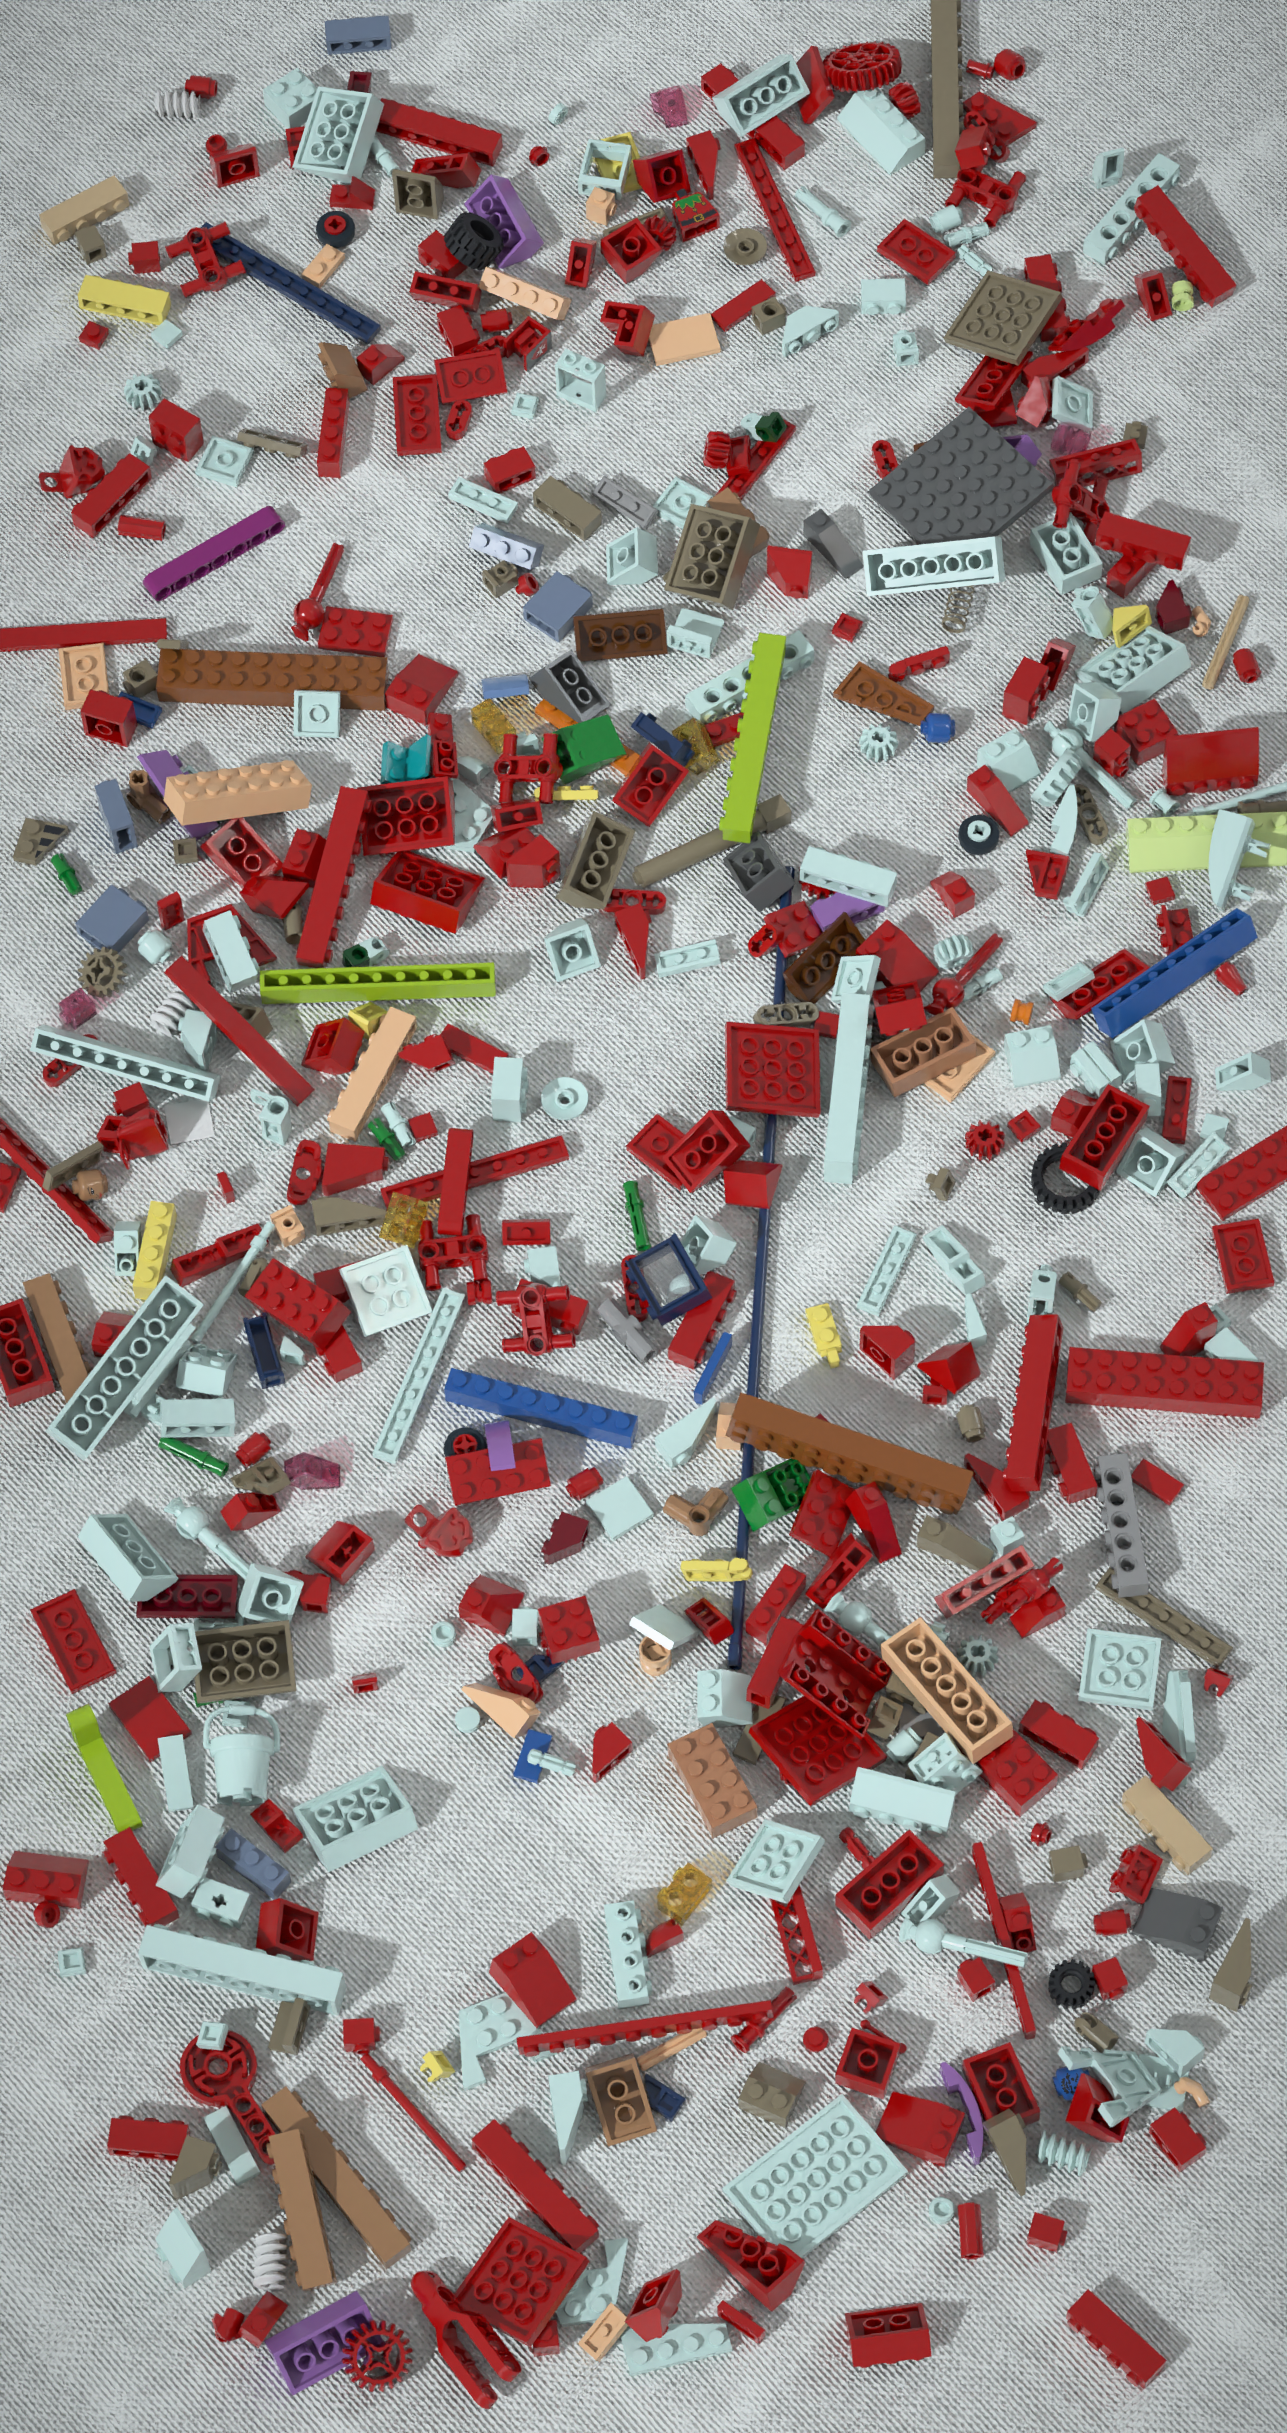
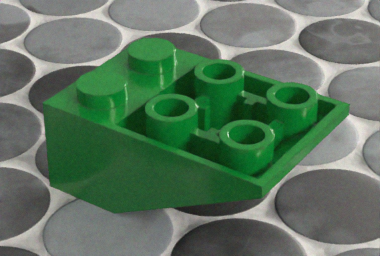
(587, 747)
(772, 1493)

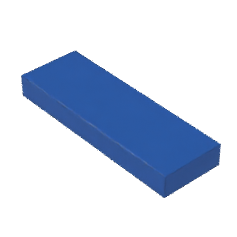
(712, 1367)

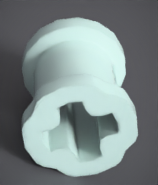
(1164, 802)

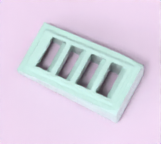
(974, 1325)

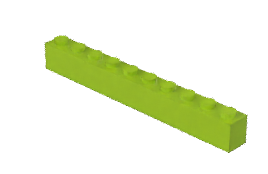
(754, 738)
(377, 983)

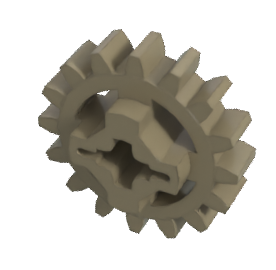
(104, 982)

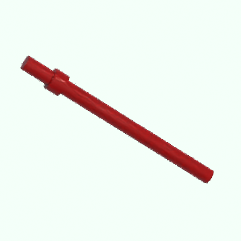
(382, 2077)

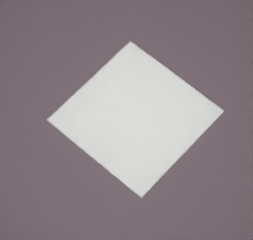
(189, 1121)

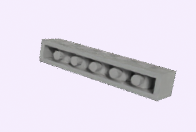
(1126, 1582)

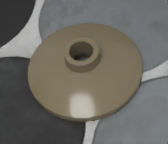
(742, 240)

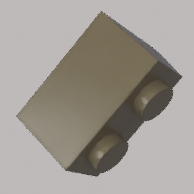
(771, 2094)
(195, 2167)

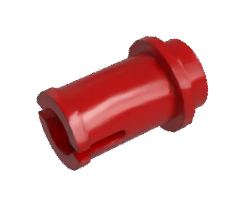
(980, 69)

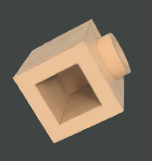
(600, 206)

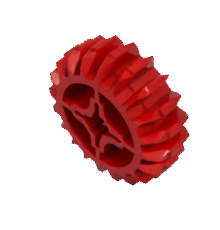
(368, 2364)

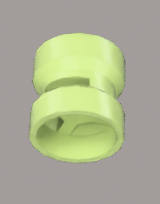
(1182, 295)

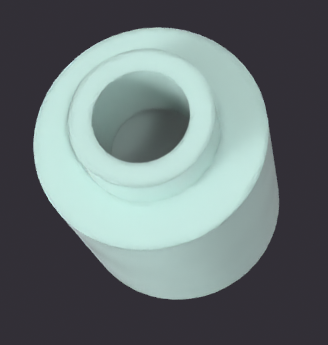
(946, 219)
(903, 1745)

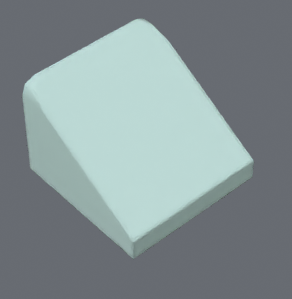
(291, 1352)

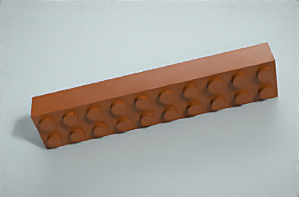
(269, 678)
(849, 1454)

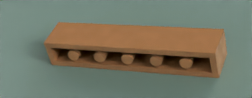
(57, 1333)
(302, 2210)

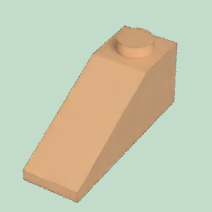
(509, 1710)

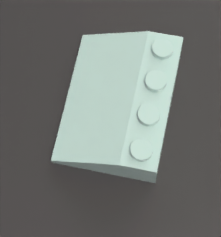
(338, 134)
(1137, 667)
(356, 1818)

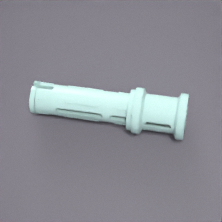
(829, 217)

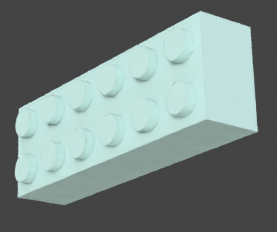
(934, 566)

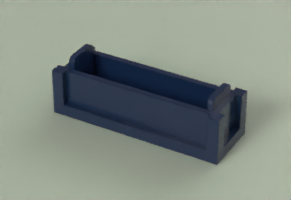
(666, 742)
(264, 1351)

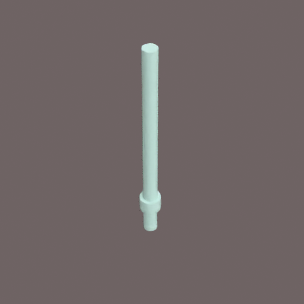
(1232, 802)
(257, 1244)

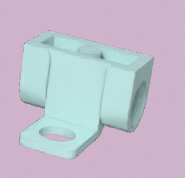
(1093, 612)
(274, 1117)

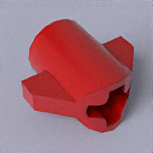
(228, 2325)

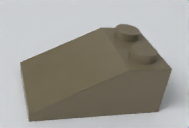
(417, 194)
(1232, 1980)

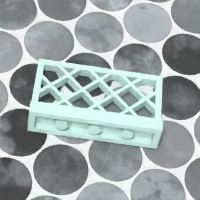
(160, 1373)

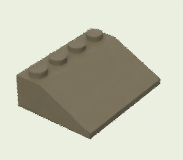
(712, 556)
(245, 1662)

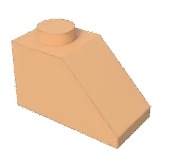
(724, 1417)

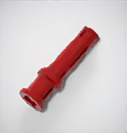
(753, 2031)

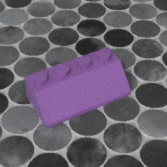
(501, 206)
(163, 765)
(315, 2344)

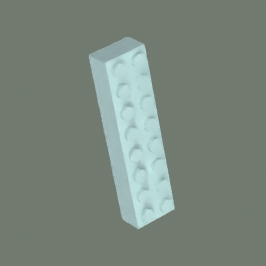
(848, 1088)
(124, 1368)
(241, 1969)

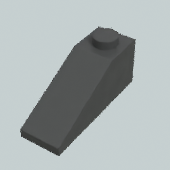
(831, 543)

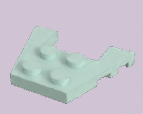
(472, 818)
(488, 2028)
(1121, 2074)
(595, 2288)

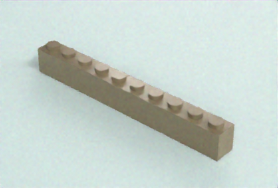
(945, 86)

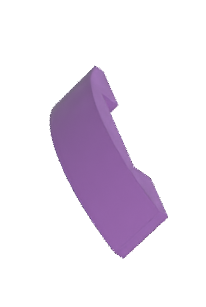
(499, 1445)
(955, 2083)

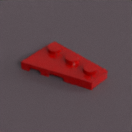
(1005, 121)

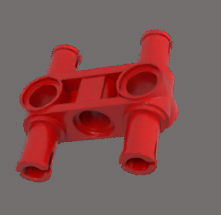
(986, 192)
(205, 259)
(1082, 503)
(528, 768)
(453, 1252)
(536, 1319)
(1022, 1590)

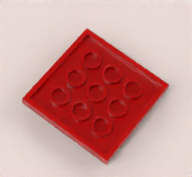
(772, 1069)
(814, 1749)
(520, 2281)

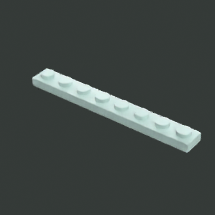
(419, 1376)

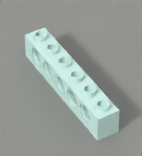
(1121, 219)
(717, 689)

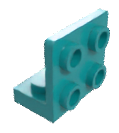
(406, 764)

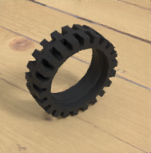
(1048, 1197)

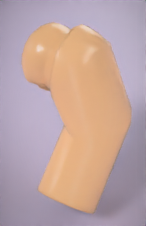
(1203, 622)
(1193, 2087)

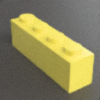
(124, 300)
(154, 1248)

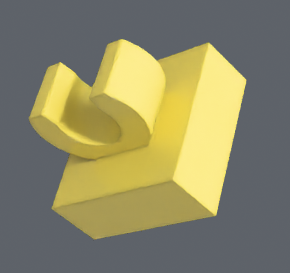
(438, 2065)

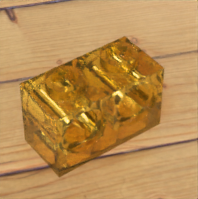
(491, 724)
(700, 743)
(399, 1218)
(690, 1896)

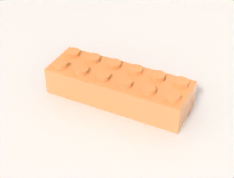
(237, 792)
(946, 1690)

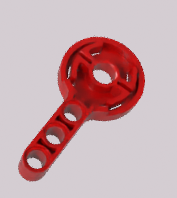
(229, 2086)

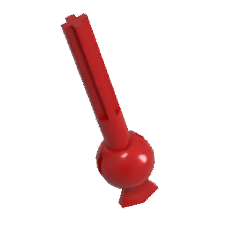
(309, 611)
(949, 991)

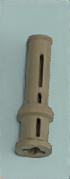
(1261, 806)

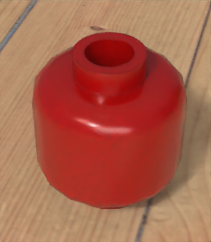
(1009, 64)

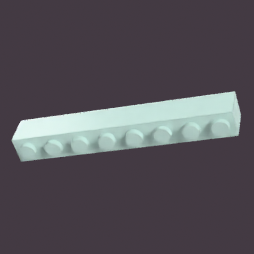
(125, 1062)

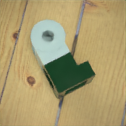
(764, 427)
(365, 953)

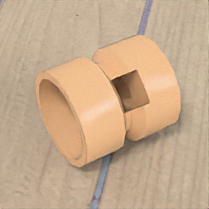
(654, 1657)

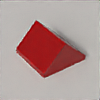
(751, 1183)
(952, 1366)

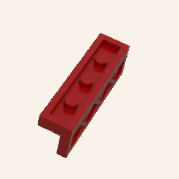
(1098, 460)
(806, 1937)

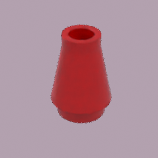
(1230, 978)

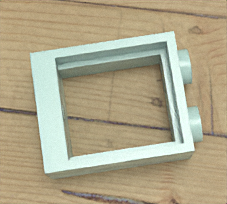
(601, 149)
(569, 386)
(171, 1650)

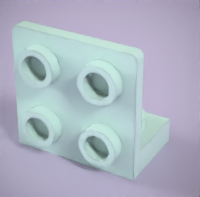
(694, 633)
(944, 1766)

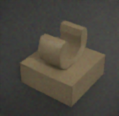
(1136, 431)
(941, 1183)

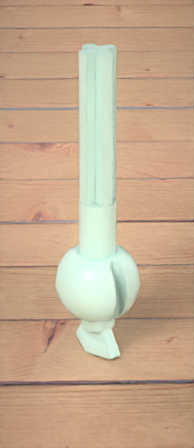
(1074, 741)
(194, 1524)
(856, 1619)
(933, 1937)

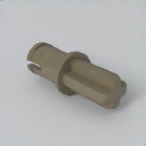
(1080, 1291)

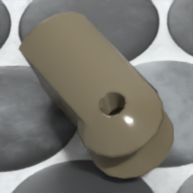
(293, 925)
(252, 1275)
(1095, 2032)

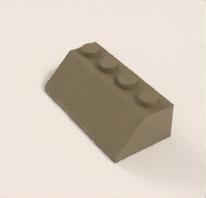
(595, 863)

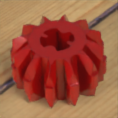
(905, 99)
(661, 231)
(716, 450)
(993, 1142)

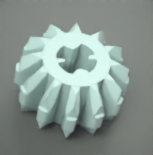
(142, 391)
(878, 742)
(953, 951)
(977, 1647)

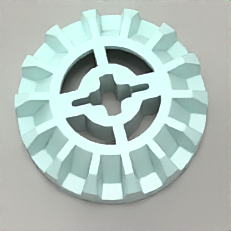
(1058, 778)

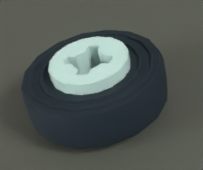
(977, 843)

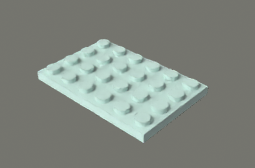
(815, 2179)

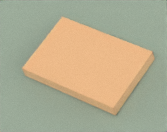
(683, 339)
(82, 670)
(955, 1080)

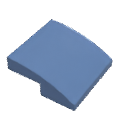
(505, 686)

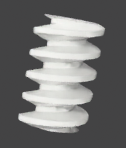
(177, 104)
(170, 1011)
(268, 2260)

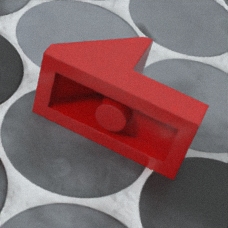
(352, 196)

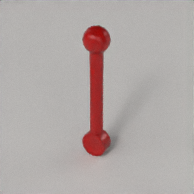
(865, 2024)

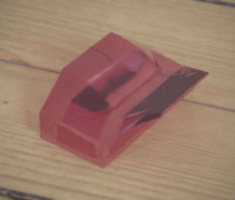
(670, 106)

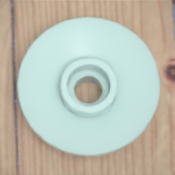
(560, 1090)

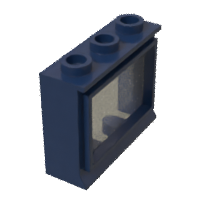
(667, 1280)

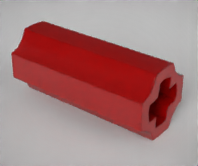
(141, 527)
(970, 2231)

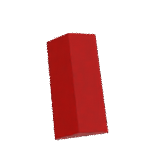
(990, 383)
(1109, 978)

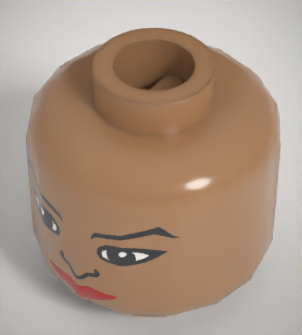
(90, 1185)

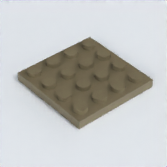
(1003, 317)

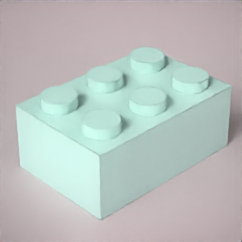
(1066, 555)
(231, 951)
(191, 1851)

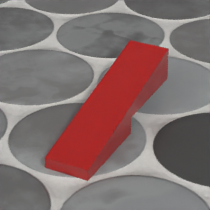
(214, 1257)

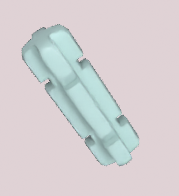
(973, 260)
(551, 1762)

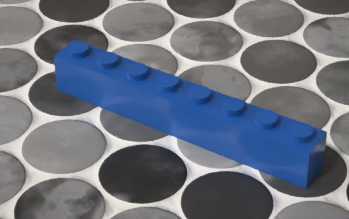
(1174, 973)
(541, 1408)

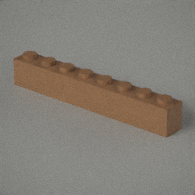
(339, 2181)

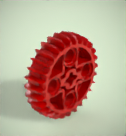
(863, 66)

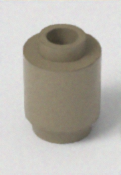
(971, 1423)

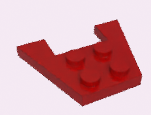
(200, 951)

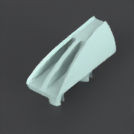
(1228, 845)

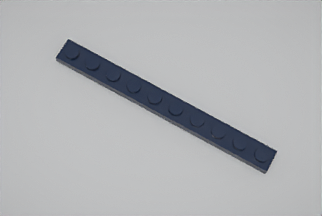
(296, 288)

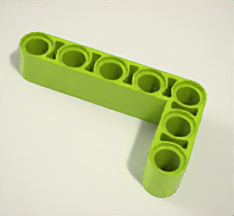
(102, 1769)

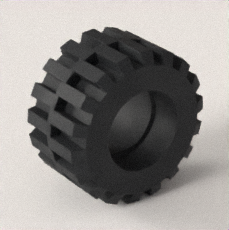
(473, 241)

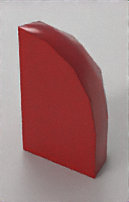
(663, 1937)

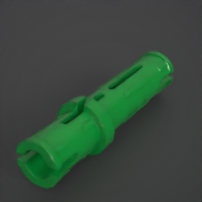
(635, 1207)
(202, 1459)

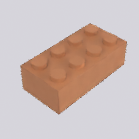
(923, 1053)
(712, 1780)

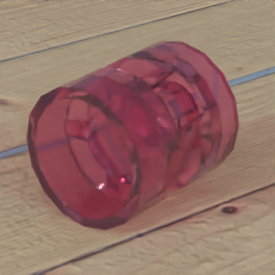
(1068, 440)

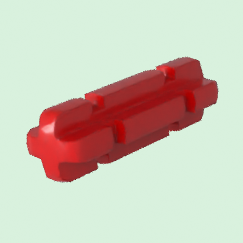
(856, 1847)

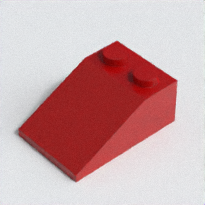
(419, 688)
(649, 784)
(241, 852)
(899, 956)
(899, 1008)
(706, 1150)
(532, 1980)
(920, 2127)

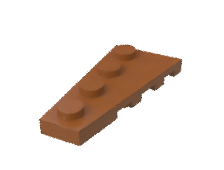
(880, 694)

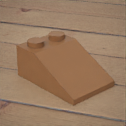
(620, 2099)

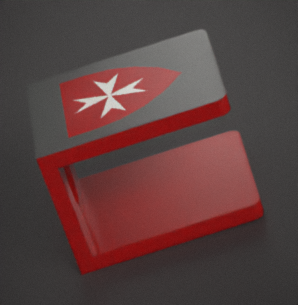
(537, 350)

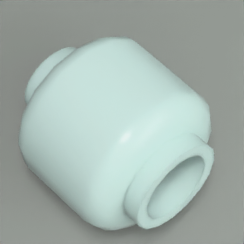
(155, 947)

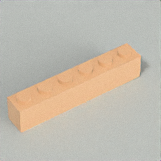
(372, 1074)

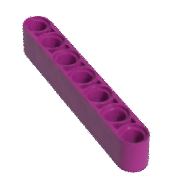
(213, 553)

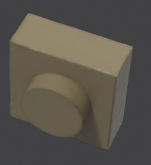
(185, 851)

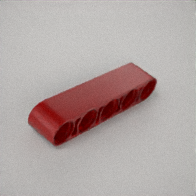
(455, 1181)

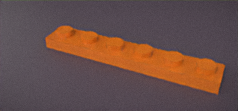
(560, 720)

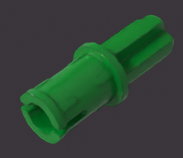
(66, 874)
(387, 1139)

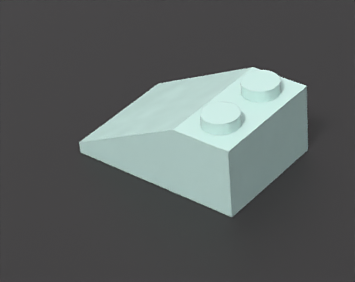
(567, 2100)
(181, 2250)

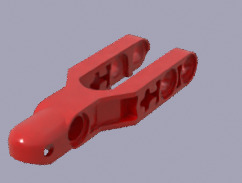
(441, 2309)

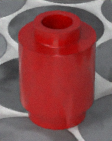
(202, 86)
(496, 320)
(1246, 665)
(253, 1449)
(584, 1483)
(1111, 1922)

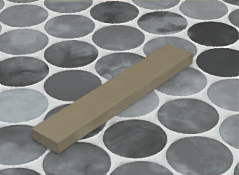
(1170, 1623)

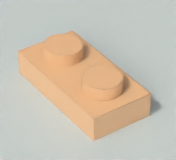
(323, 266)
(604, 2332)

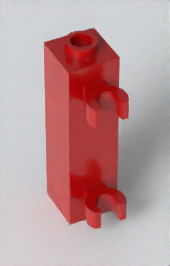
(766, 1680)

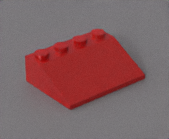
(1211, 761)
(410, 816)
(426, 890)

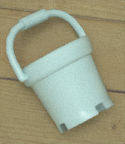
(241, 1758)

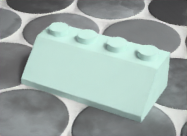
(761, 94)
(882, 130)
(126, 1556)
(902, 1802)

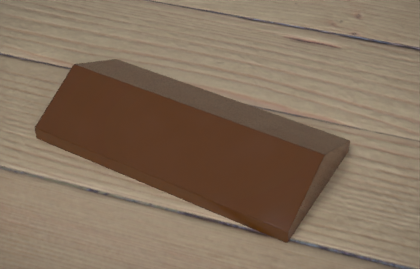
(620, 635)
(818, 965)

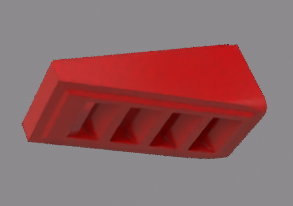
(710, 1622)

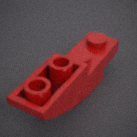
(1086, 332)
(444, 753)

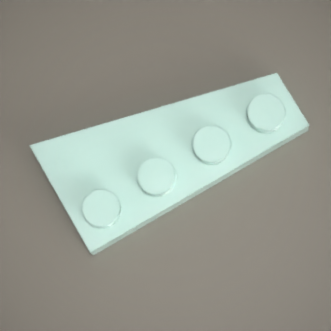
(678, 2346)

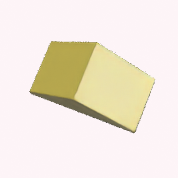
(1129, 622)
(367, 1018)

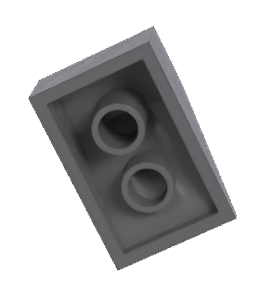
(570, 688)
(758, 872)
(1178, 1922)

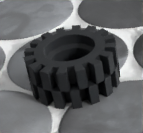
(1071, 1969)

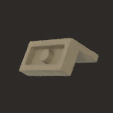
(289, 2026)

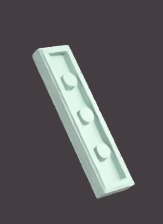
(886, 1270)

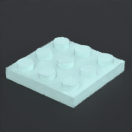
(385, 1290)
(1120, 1669)
(775, 1861)

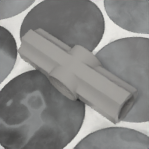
(627, 1330)

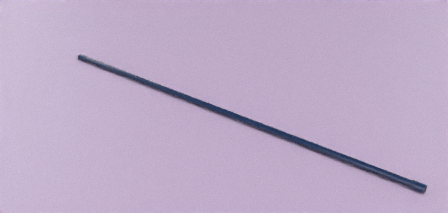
(735, 1648)

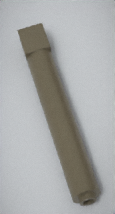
(769, 817)

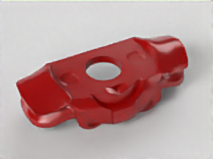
(306, 1157)
(504, 1661)

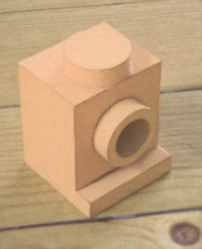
(282, 1220)

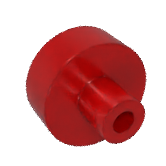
(527, 585)
(47, 1914)

